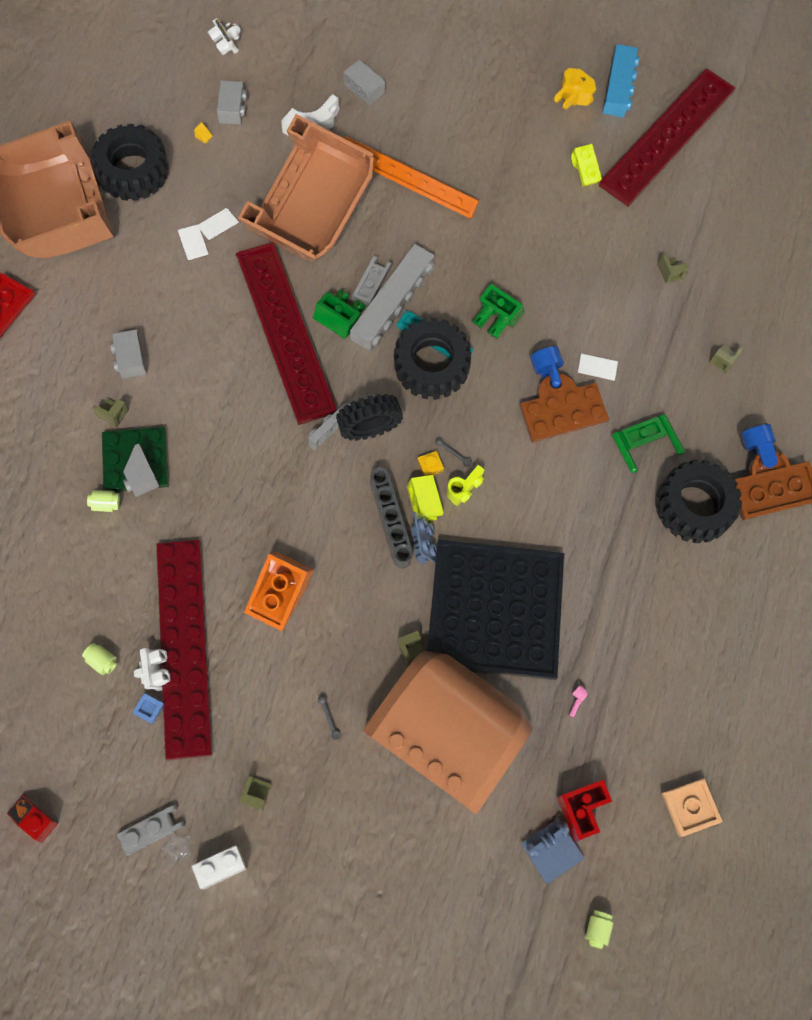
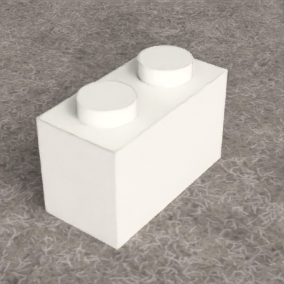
(219, 867)

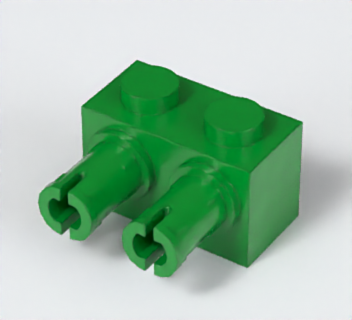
(500, 305)
(336, 314)

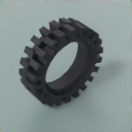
(369, 417)

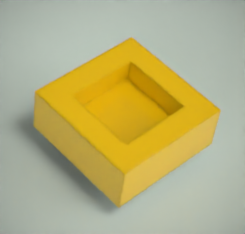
(430, 464)

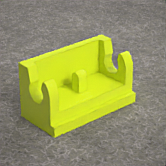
(425, 497)

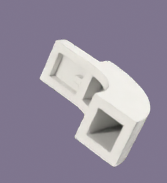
(323, 117)

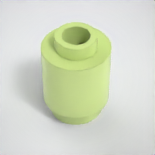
(103, 500)
(99, 659)
(599, 929)

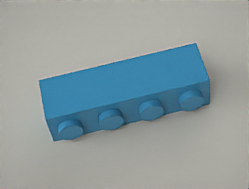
(620, 81)

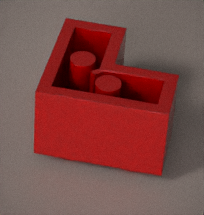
(578, 808)

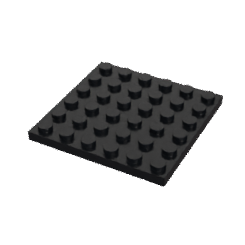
(497, 608)

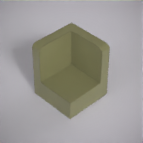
(671, 269)
(725, 358)
(111, 411)
(410, 646)
(255, 793)

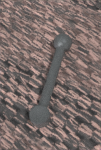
(466, 461)
(335, 734)

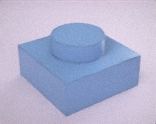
(148, 709)

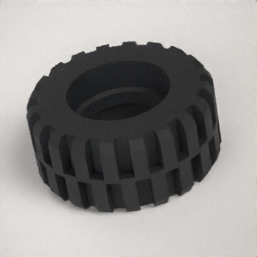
(126, 142)
(432, 334)
(712, 481)

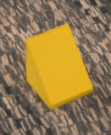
(202, 133)

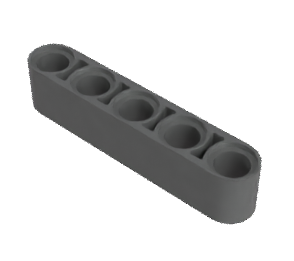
(391, 507)

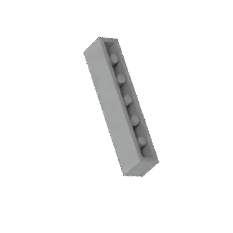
(392, 297)

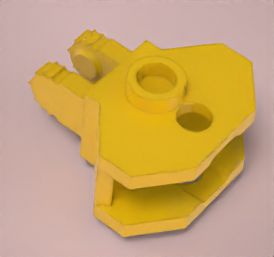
(575, 90)

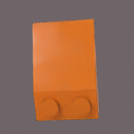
(278, 590)

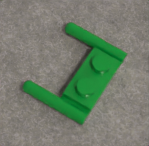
(643, 434)

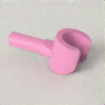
(580, 693)

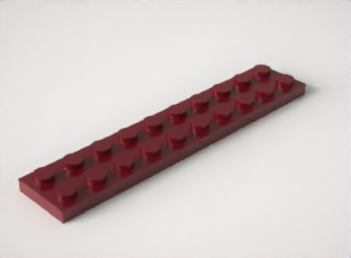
(666, 137)
(286, 334)
(184, 639)

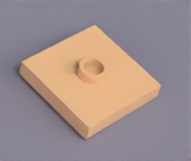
(691, 807)

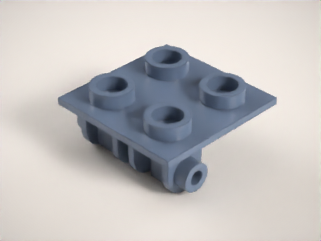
(422, 534)
(552, 851)

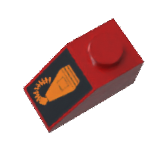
(32, 819)

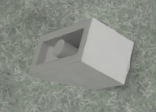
(138, 473)

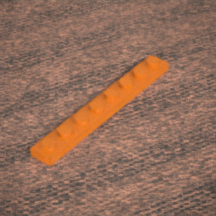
(421, 182)

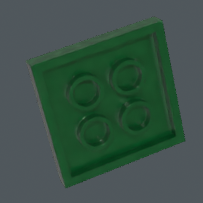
(117, 450)

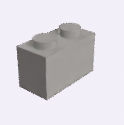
(364, 82)
(230, 102)
(128, 353)

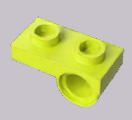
(587, 165)
(473, 480)

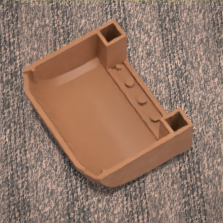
(311, 192)
(50, 194)
(451, 727)

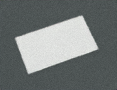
(217, 224)
(193, 242)
(597, 367)

